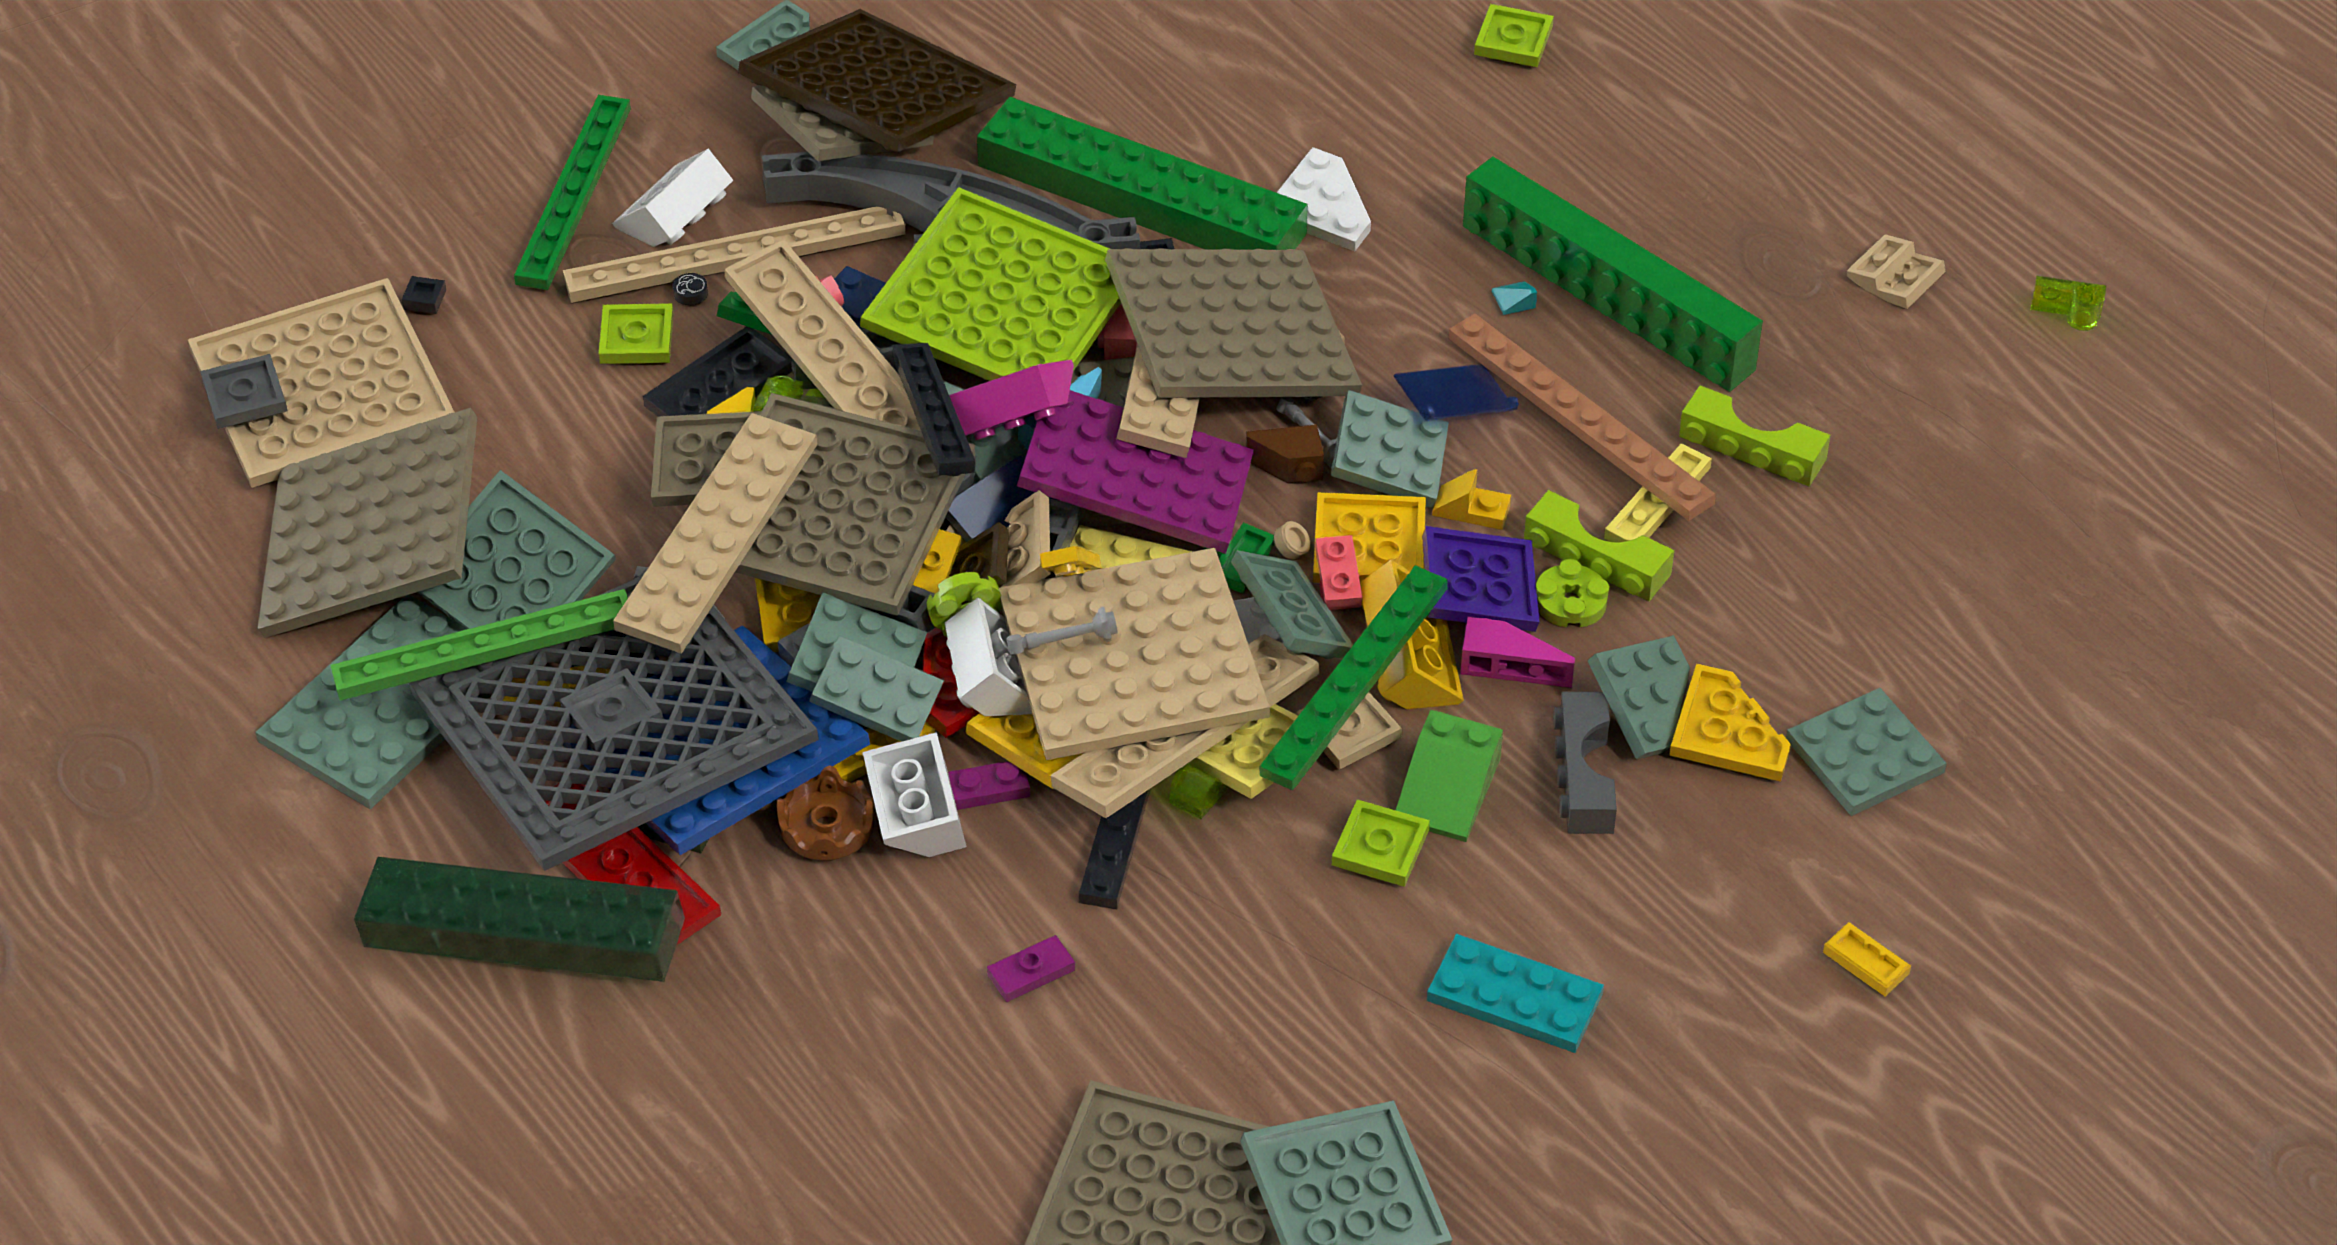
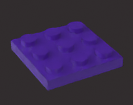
(1484, 577)

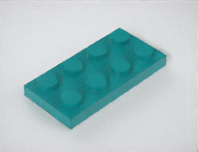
(1515, 993)

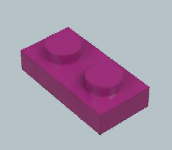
(988, 784)

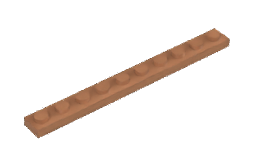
(1582, 417)

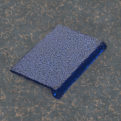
(1455, 392)

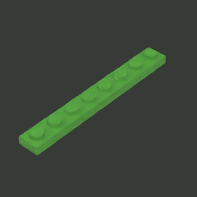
(477, 645)

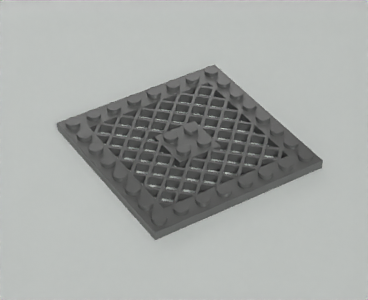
(608, 715)

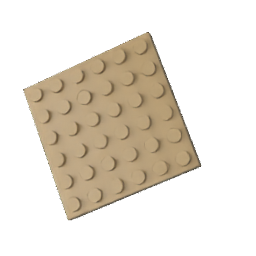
(344, 371)
(1164, 674)

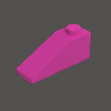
(1509, 653)

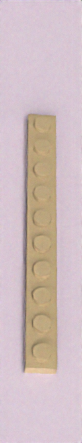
(717, 254)

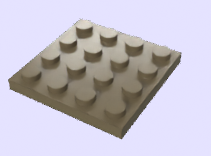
(816, 132)

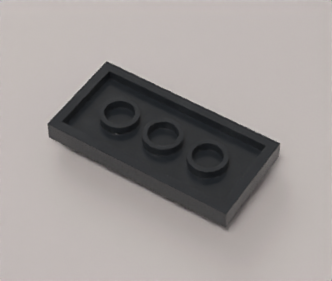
(733, 365)

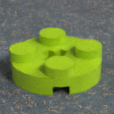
(1571, 578)
(959, 589)

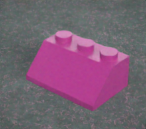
(1013, 398)

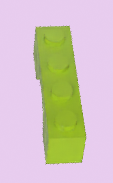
(1789, 452)
(1633, 565)

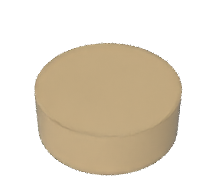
(1292, 540)

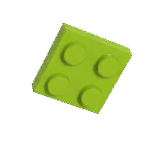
(1513, 35)
(636, 333)
(1380, 842)

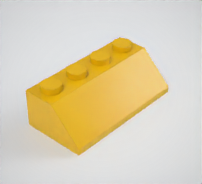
(1425, 667)

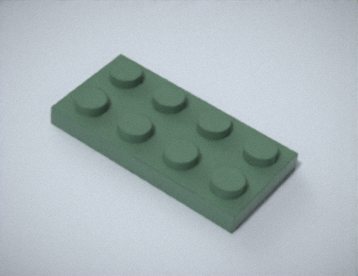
(1292, 605)

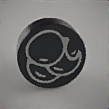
(690, 289)

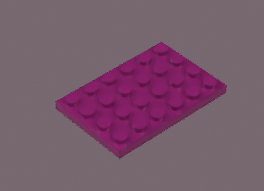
(1084, 464)

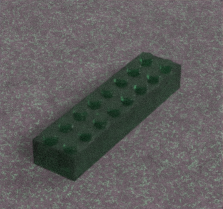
(520, 918)

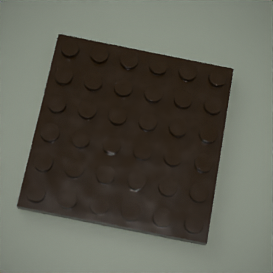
(877, 79)

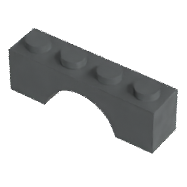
(1588, 796)

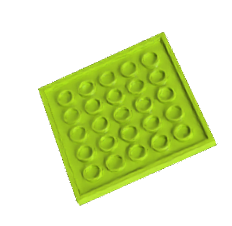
(996, 291)

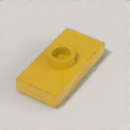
(938, 561)
(1867, 959)

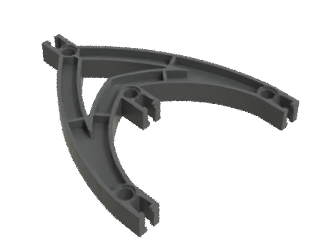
(918, 193)

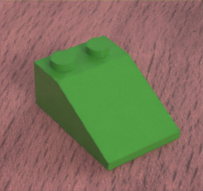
(1451, 773)

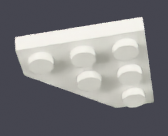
(1331, 197)

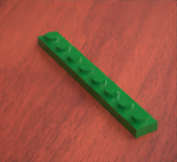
(572, 192)
(1353, 678)

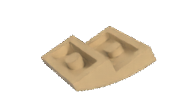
(1895, 271)

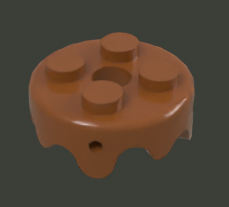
(826, 797)

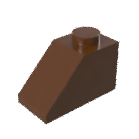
(1288, 452)

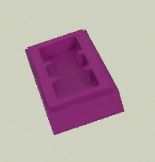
(1031, 968)

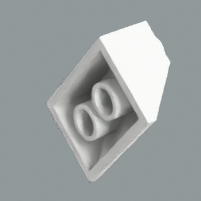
(676, 200)
(982, 664)
(914, 796)

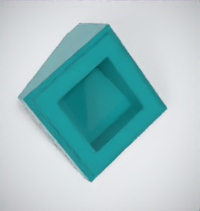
(1515, 297)

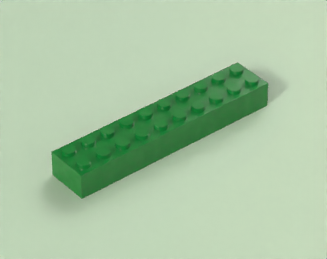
(1137, 182)
(1612, 274)

